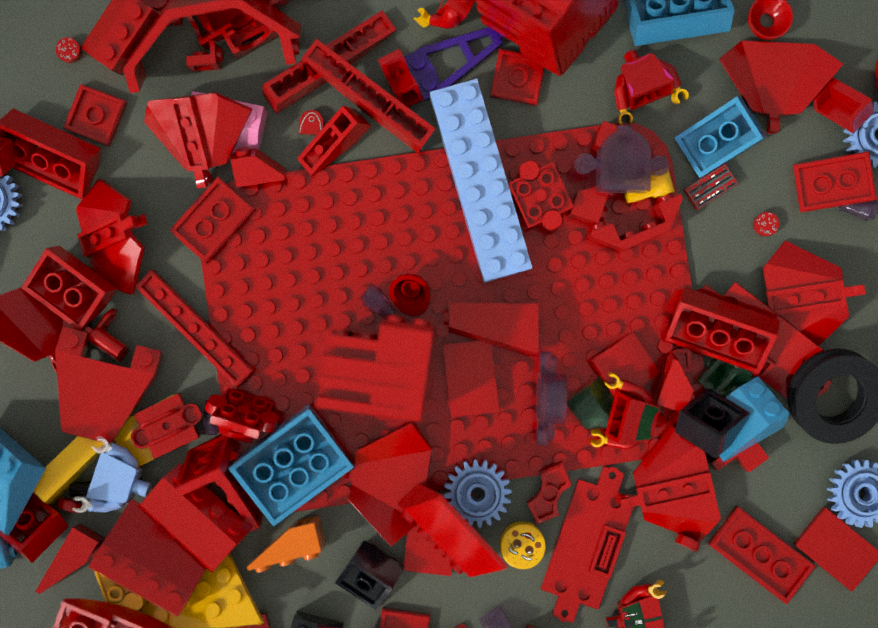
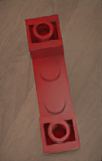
(666, 212)

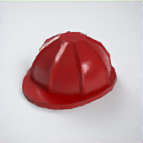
(410, 294)

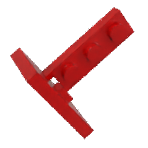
(210, 463)

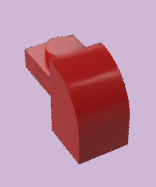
(400, 79)
(747, 459)

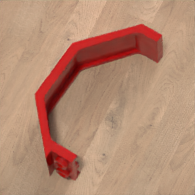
(285, 26)

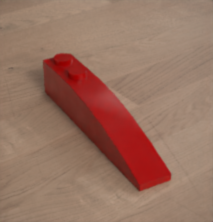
(302, 79)
(369, 96)

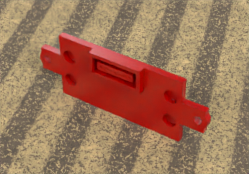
(790, 348)
(587, 545)

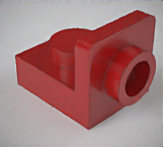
(206, 62)

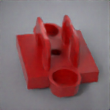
(541, 195)
(241, 415)
(166, 426)

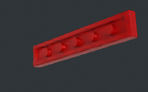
(195, 328)

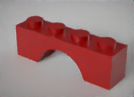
(589, 203)

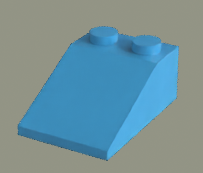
(720, 136)
(765, 417)

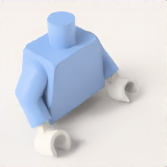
(114, 480)

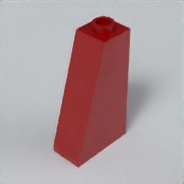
(499, 324)

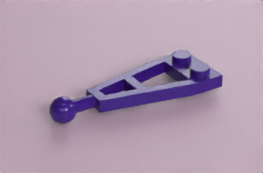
(424, 72)

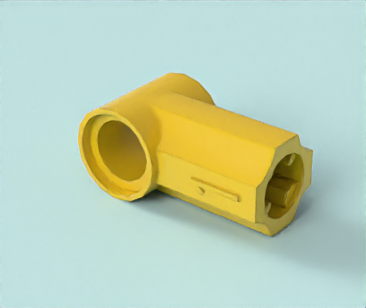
(660, 187)

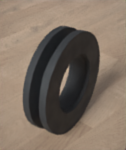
(813, 375)

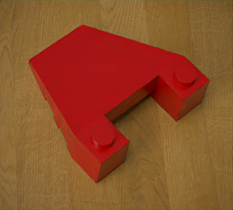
(96, 394)

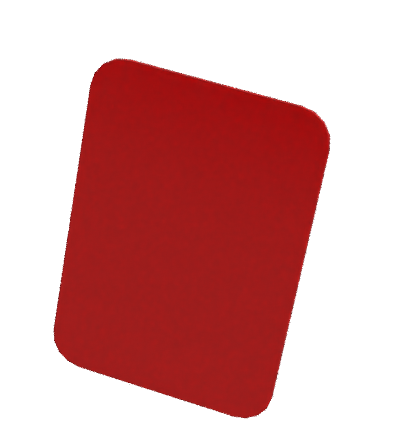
(363, 223)

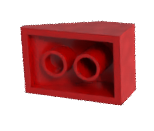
(35, 529)

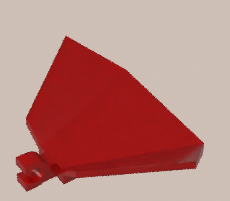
(778, 76)
(198, 130)
(109, 235)
(807, 291)
(29, 326)
(385, 476)
(675, 488)

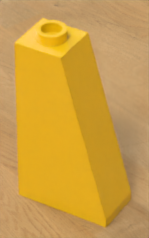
(66, 469)

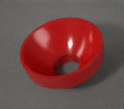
(778, 10)

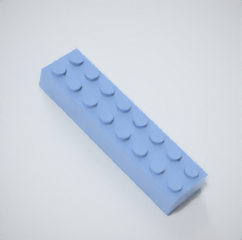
(480, 180)

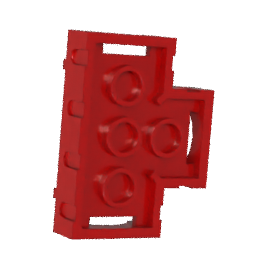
(235, 28)

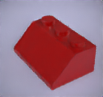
(119, 32)
(68, 287)

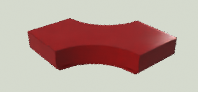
(553, 483)

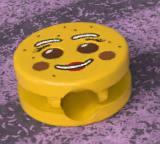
(522, 545)

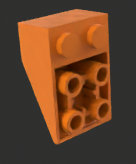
(301, 539)

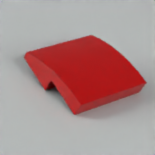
(627, 360)

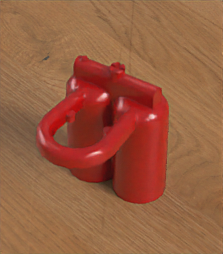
(105, 341)

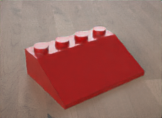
(450, 533)
(148, 561)

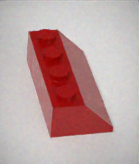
(51, 153)
(722, 330)
(196, 520)

